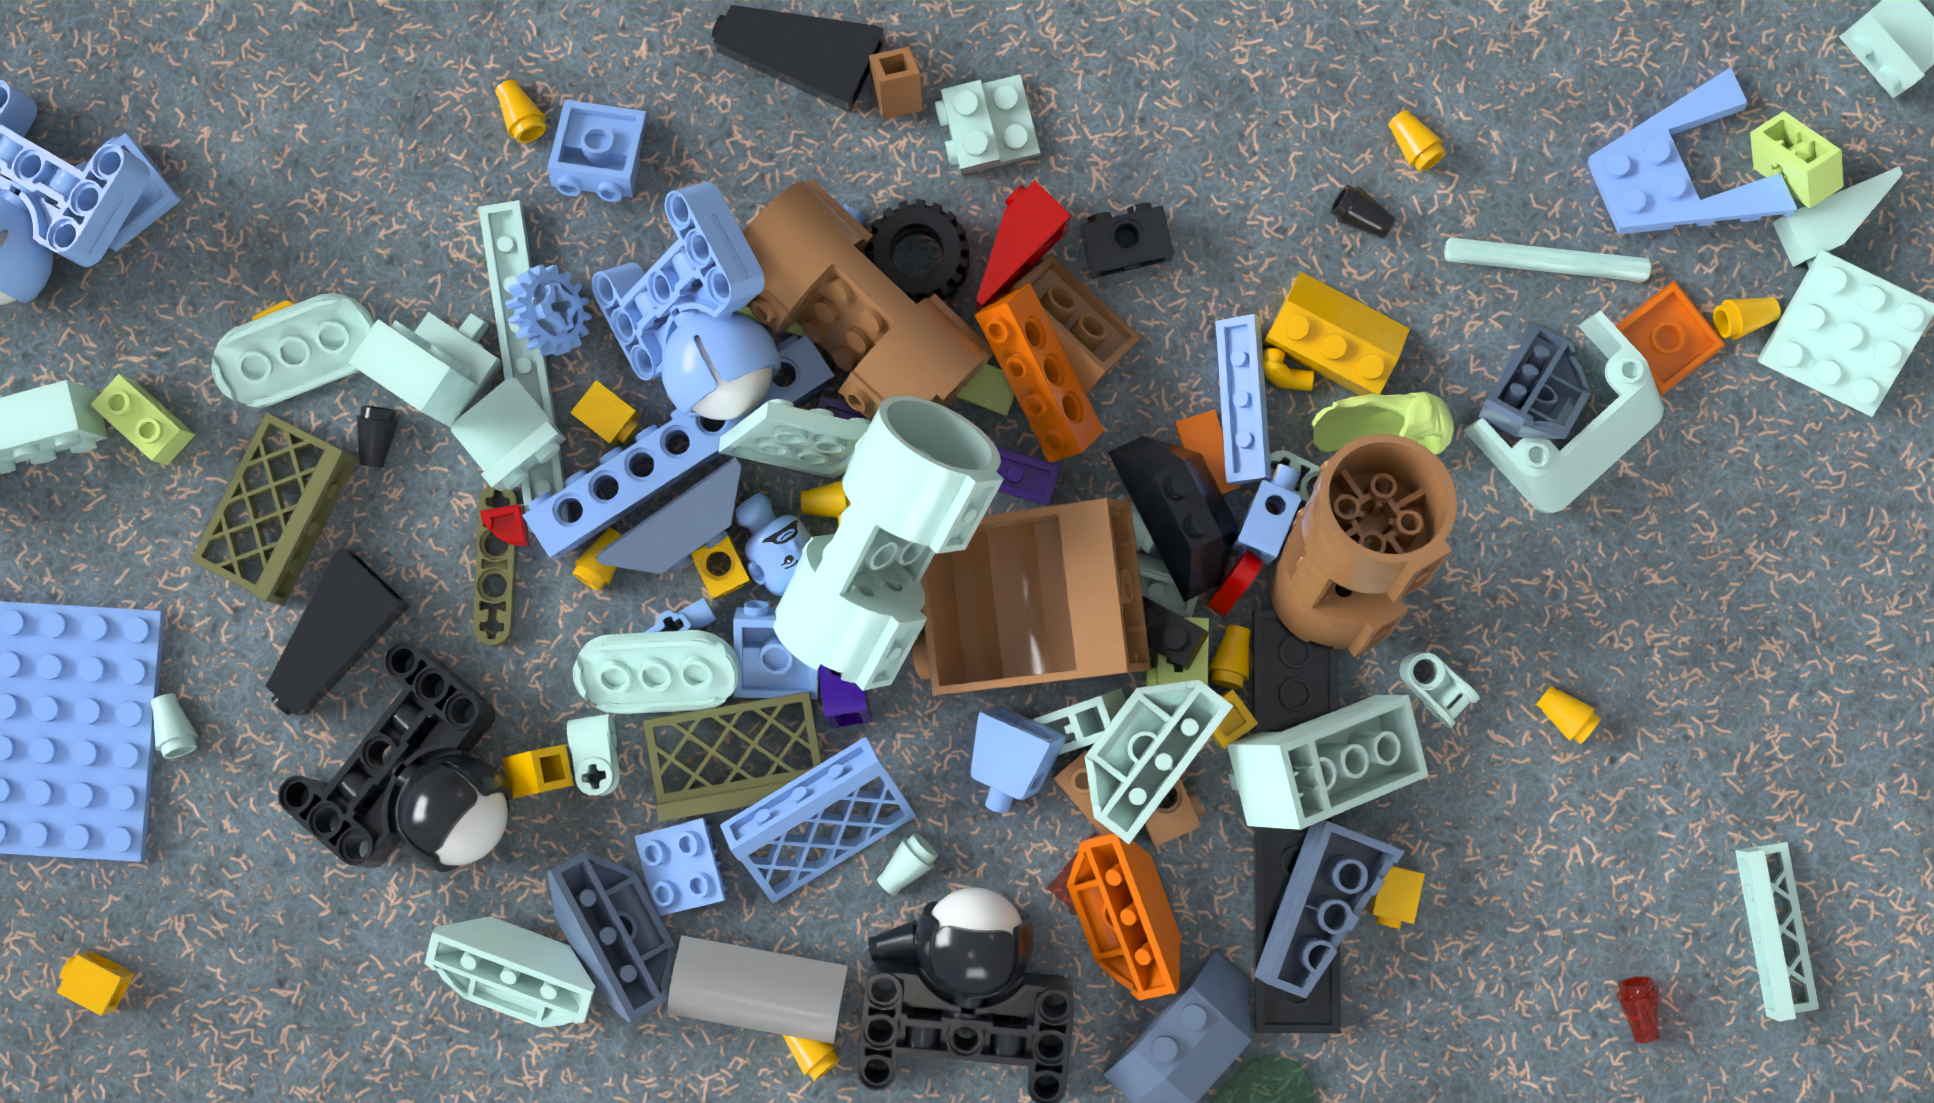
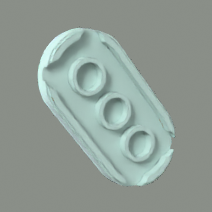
(290, 350)
(656, 672)

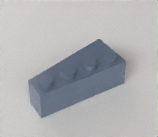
(1322, 903)

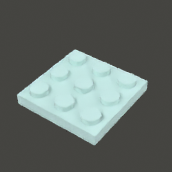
(1847, 333)
(795, 438)

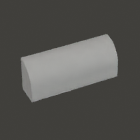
(757, 989)

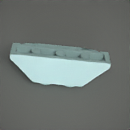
(1149, 750)
(512, 971)

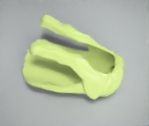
(1412, 416)

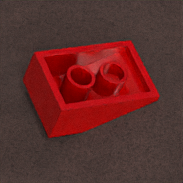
(1026, 233)

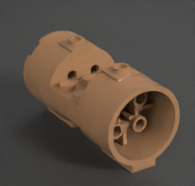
(852, 309)
(1364, 542)

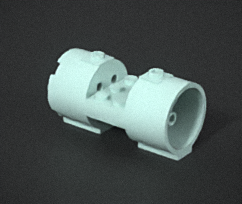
(913, 492)

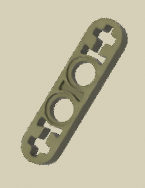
(488, 565)

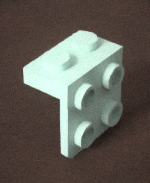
(1894, 43)
(507, 434)

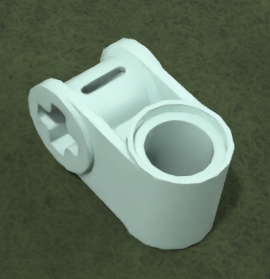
(1443, 692)
(593, 746)

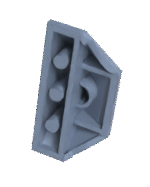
(1539, 389)
(679, 527)
(613, 932)
(1188, 1038)

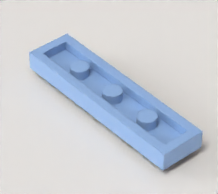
(1243, 400)

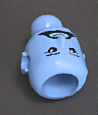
(775, 542)

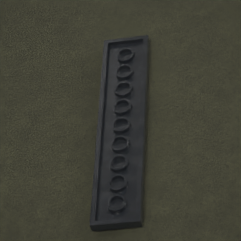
(1290, 687)

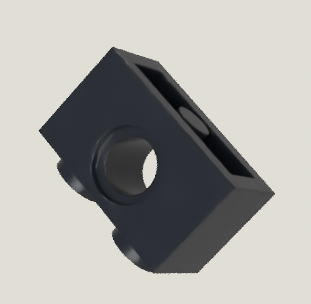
(1108, 258)

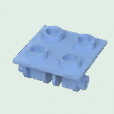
(681, 867)

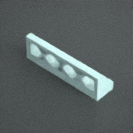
(1767, 931)

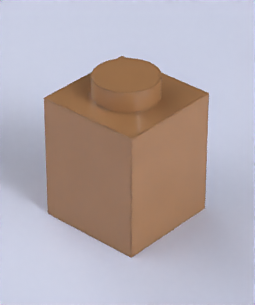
(896, 83)

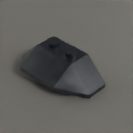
(1179, 510)

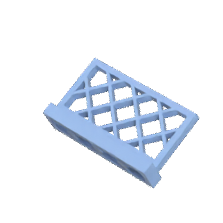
(804, 802)

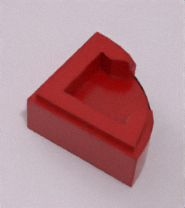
(507, 524)

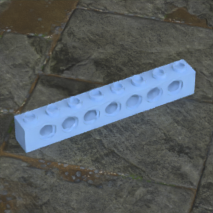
(669, 469)

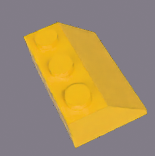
(1337, 336)

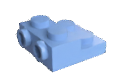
(597, 150)
(153, 202)
(764, 661)

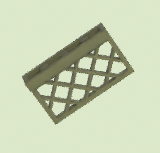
(299, 531)
(729, 793)

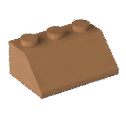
(1085, 326)

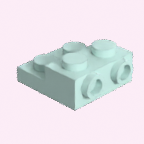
(987, 124)

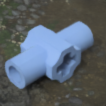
(693, 617)

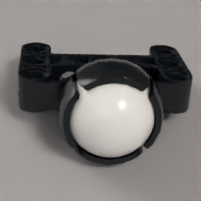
(428, 793)
(971, 976)

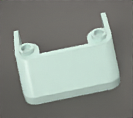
(1555, 477)

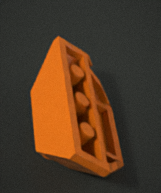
(1126, 915)

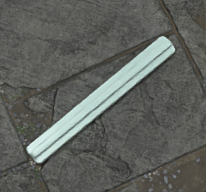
(1547, 259)

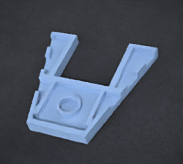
(1647, 180)

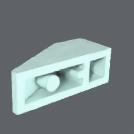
(1832, 219)
(1084, 720)

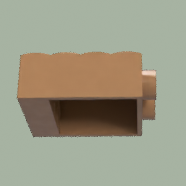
(1035, 601)

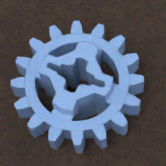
(548, 310)

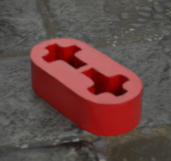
(1235, 583)

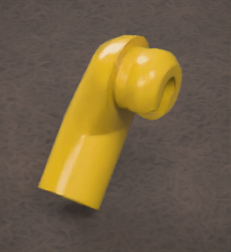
(1281, 375)

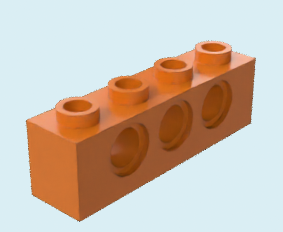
(1039, 373)

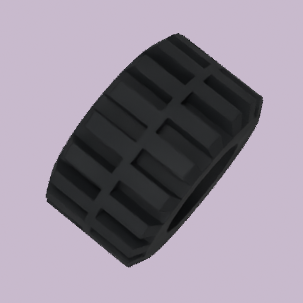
(927, 221)

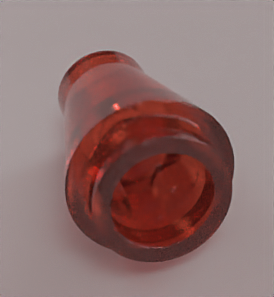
(1640, 1006)

